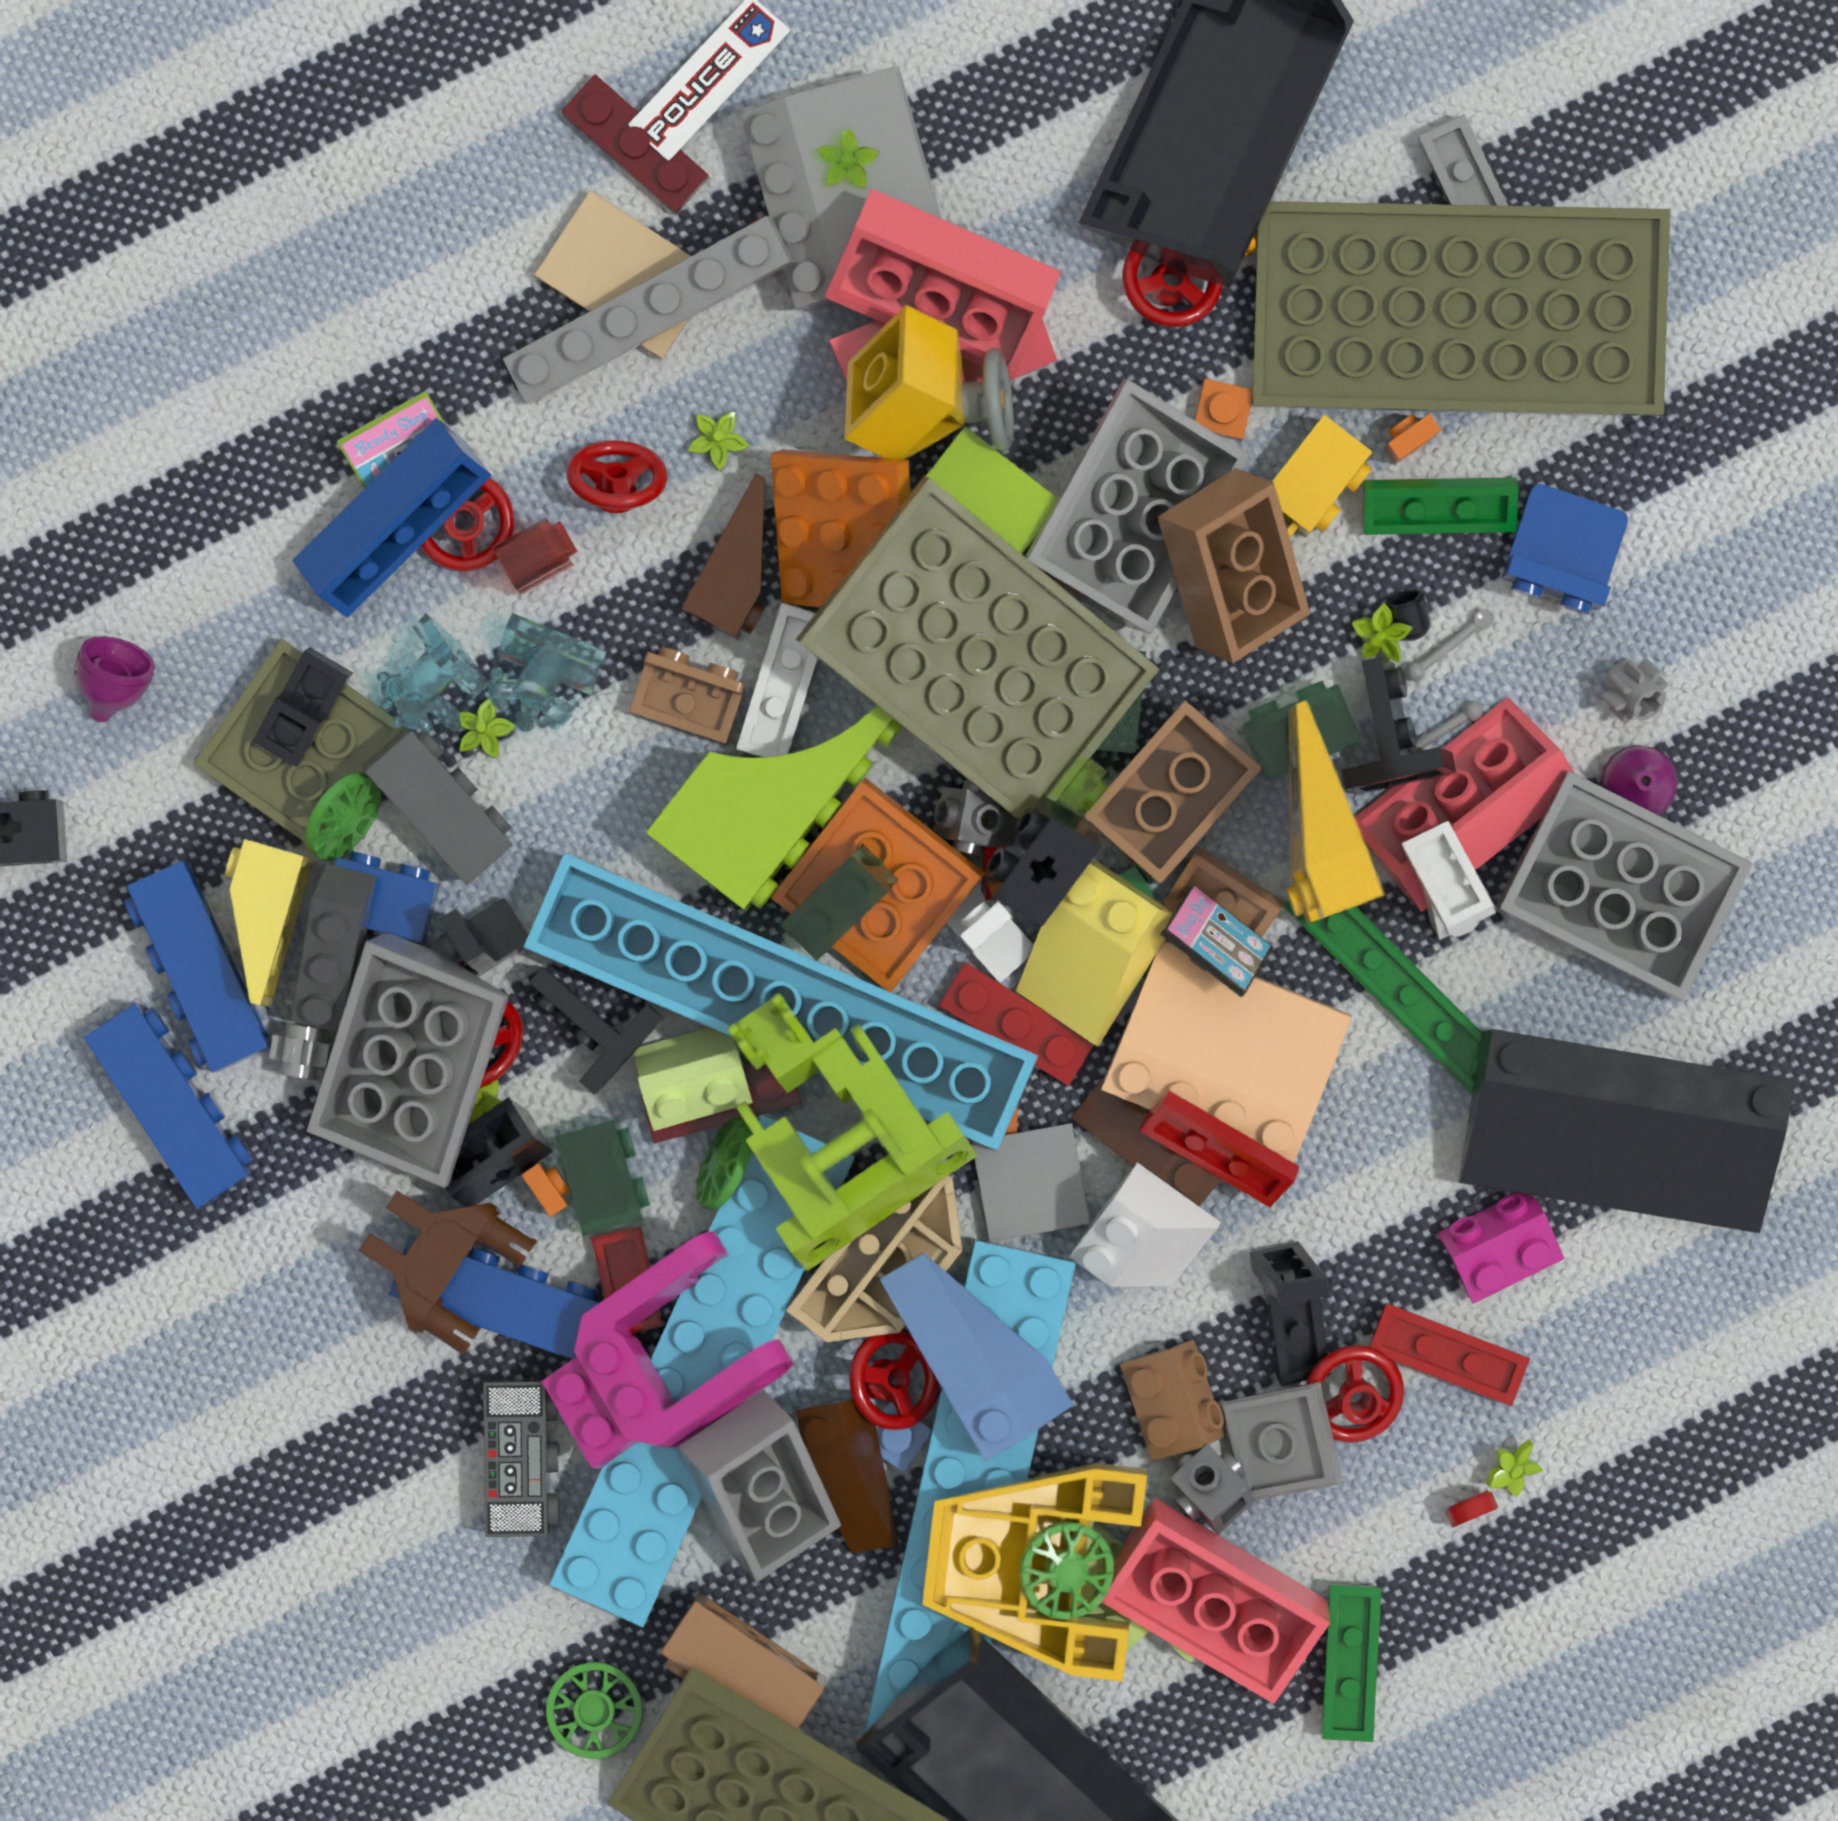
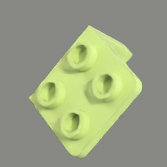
(690, 1077)

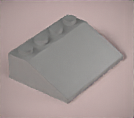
(793, 175)
(1105, 523)
(1623, 887)
(408, 1059)

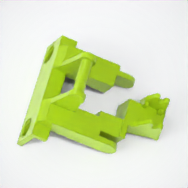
(915, 1149)

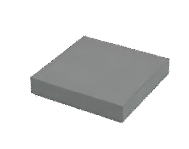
(1031, 1183)
(1283, 1440)

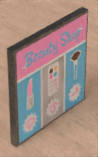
(1216, 940)

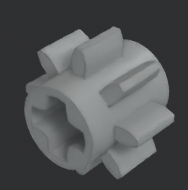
(1635, 690)
(300, 1051)

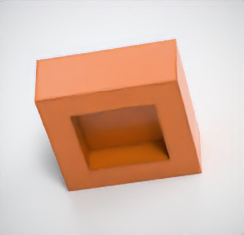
(1224, 408)
(1410, 436)
(548, 1187)

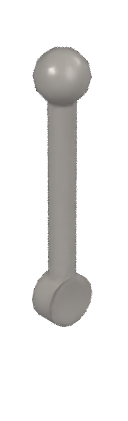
(1481, 620)
(1471, 711)

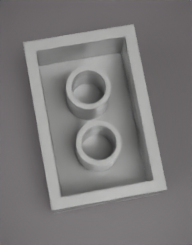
(760, 1485)

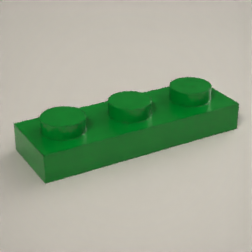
(1440, 506)
(1351, 1662)

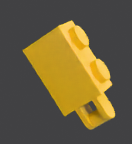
(1317, 476)

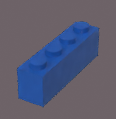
(391, 518)
(198, 967)
(169, 1105)
(516, 1302)

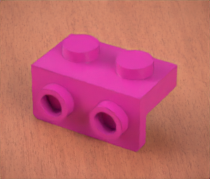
(1501, 1245)

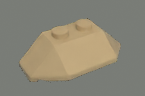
(846, 1290)

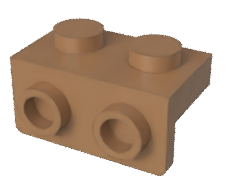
(688, 696)
(1229, 888)
(1173, 1400)

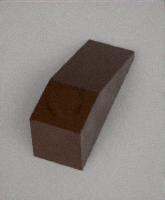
(732, 577)
(1117, 1126)
(851, 1470)

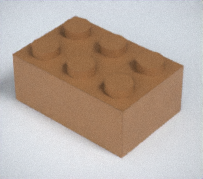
(1234, 565)
(1172, 793)
(742, 1661)

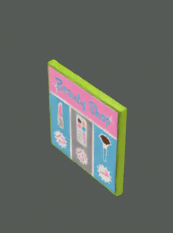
(384, 438)

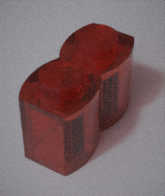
(536, 554)

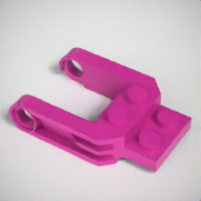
(614, 1391)

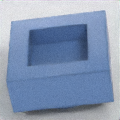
(901, 1446)

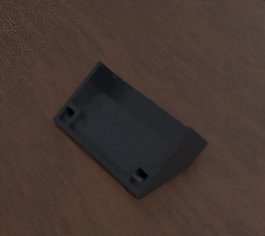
(1215, 130)
(1624, 1130)
(994, 1748)

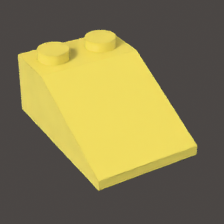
(266, 905)
(1093, 951)

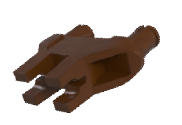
(436, 1257)

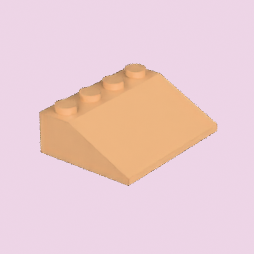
(1241, 1059)

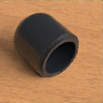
(1410, 609)

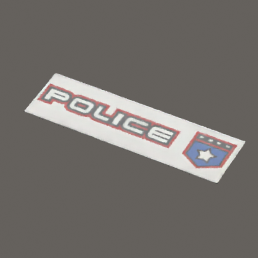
(710, 77)

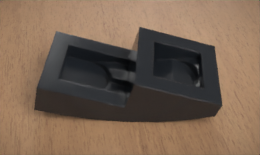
(303, 706)

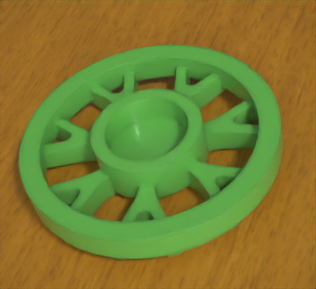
(343, 817)
(723, 1164)
(1066, 1570)
(594, 1710)

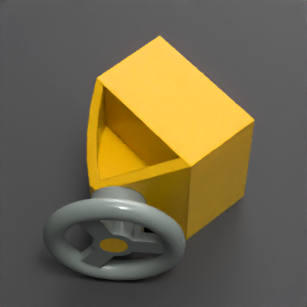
(912, 389)

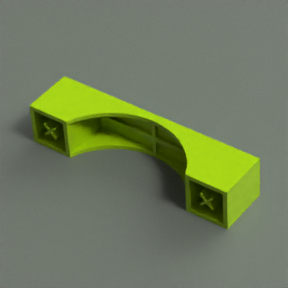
(751, 815)

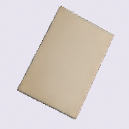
(605, 256)

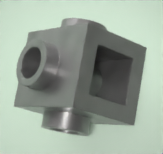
(972, 820)
(1211, 1488)

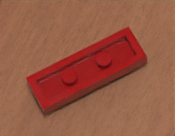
(1015, 1020)
(1219, 1148)
(1449, 1354)

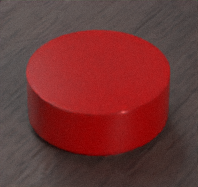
(1471, 1508)

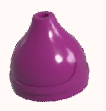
(112, 675)
(1641, 777)

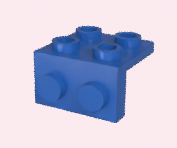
(1565, 549)

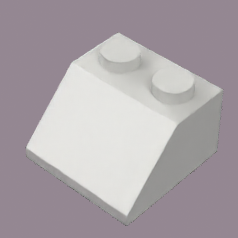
(1144, 1234)

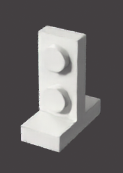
(1449, 882)
(990, 934)

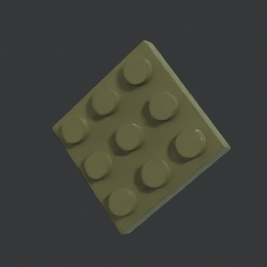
(272, 784)

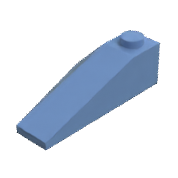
(984, 1367)

